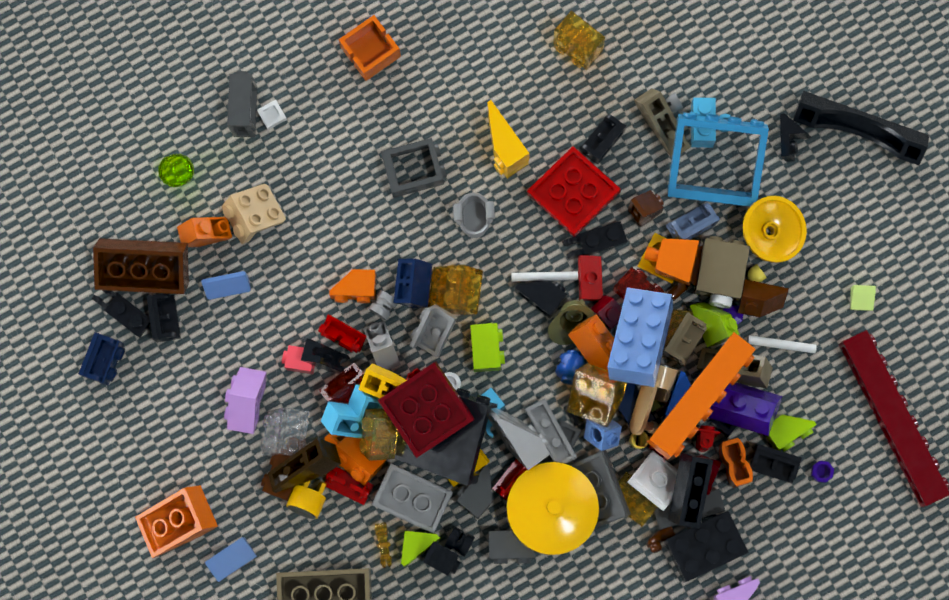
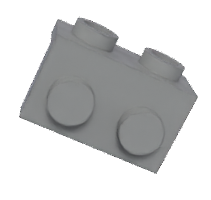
(433, 330)

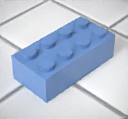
(640, 337)

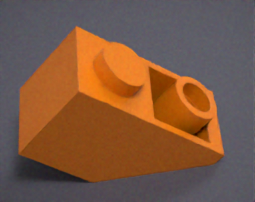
(204, 231)
(356, 285)

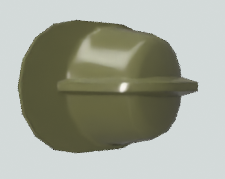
(567, 319)

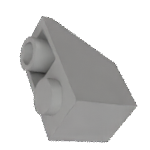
(382, 345)

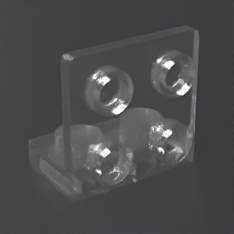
(284, 431)

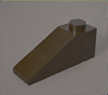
(305, 465)

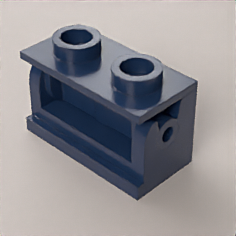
(413, 283)
(102, 359)

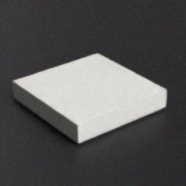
(655, 480)

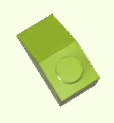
(719, 323)

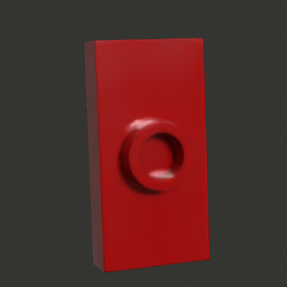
(590, 278)

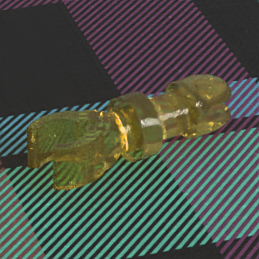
(382, 535)

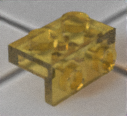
(638, 504)

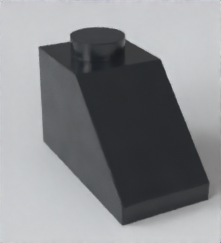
(543, 295)
(442, 559)

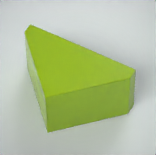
(416, 544)

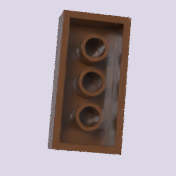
(141, 266)

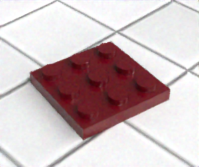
(426, 409)

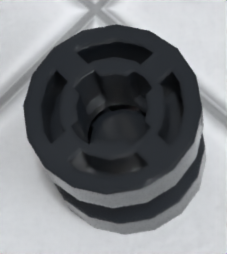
(464, 543)

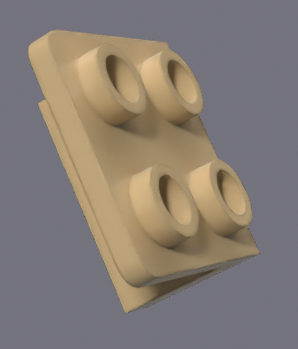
(252, 212)

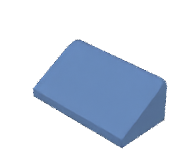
(226, 285)
(230, 559)

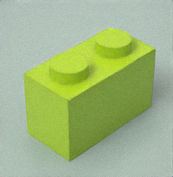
(486, 347)

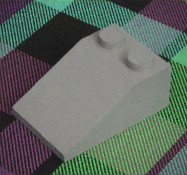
(519, 438)

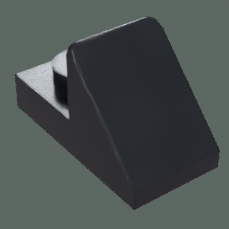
(789, 132)

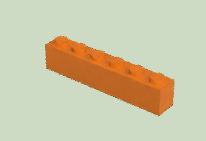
(701, 395)

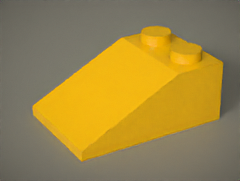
(508, 150)

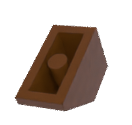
(645, 207)
(761, 298)

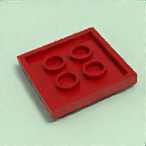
(573, 191)

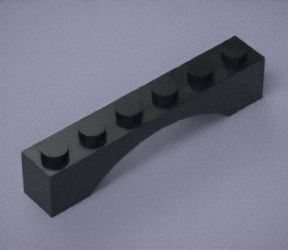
(898, 139)

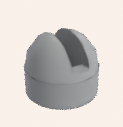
(675, 102)

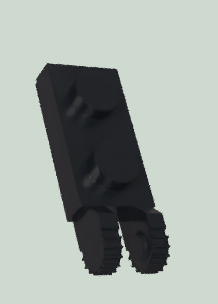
(597, 240)
(125, 313)

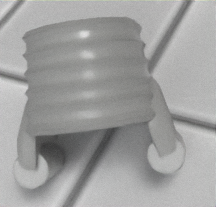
(474, 214)

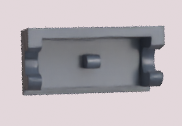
(693, 223)

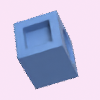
(602, 436)

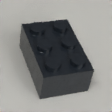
(706, 548)

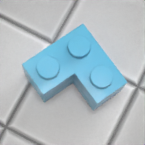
(346, 419)

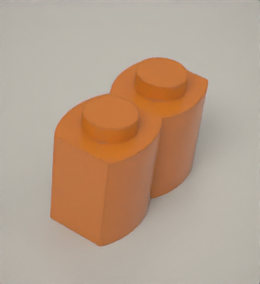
(737, 468)

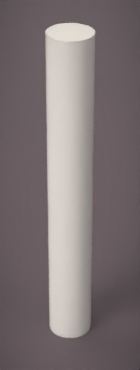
(544, 276)
(782, 344)

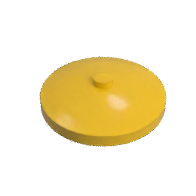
(552, 508)

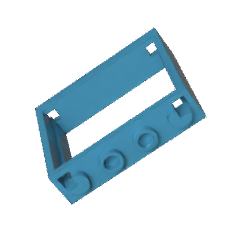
(713, 194)

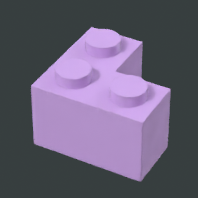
(245, 400)

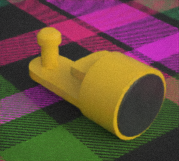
(306, 500)

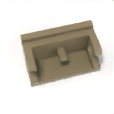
(685, 339)

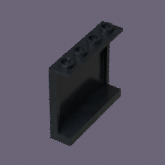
(457, 454)

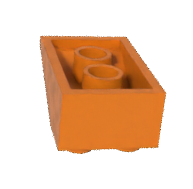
(176, 520)

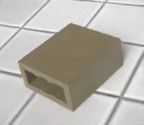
(722, 268)

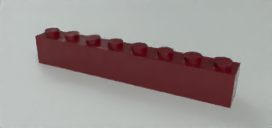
(894, 419)

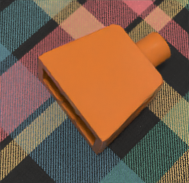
(674, 259)

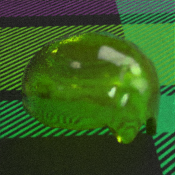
(176, 170)

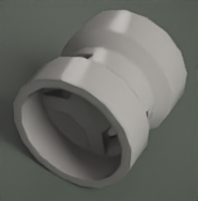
(383, 305)

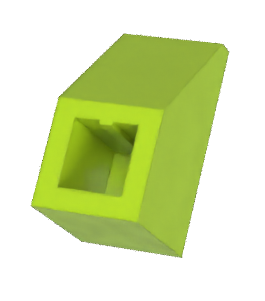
(787, 429)

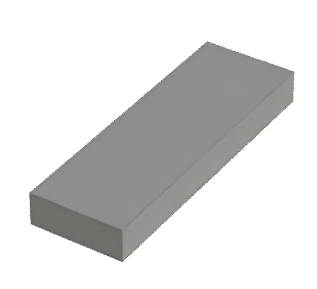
(547, 425)

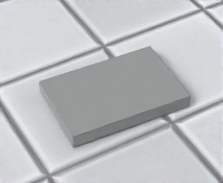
(412, 498)

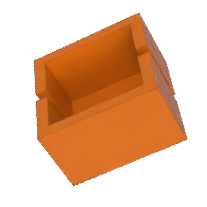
(368, 49)

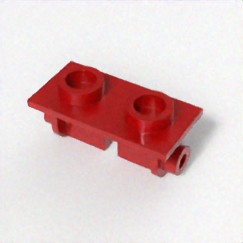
(346, 335)
(705, 437)
(508, 478)
(344, 484)

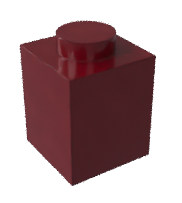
(608, 311)

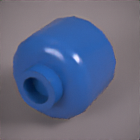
(567, 364)

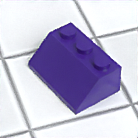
(747, 408)

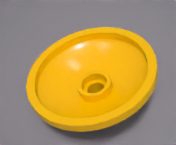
(786, 228)

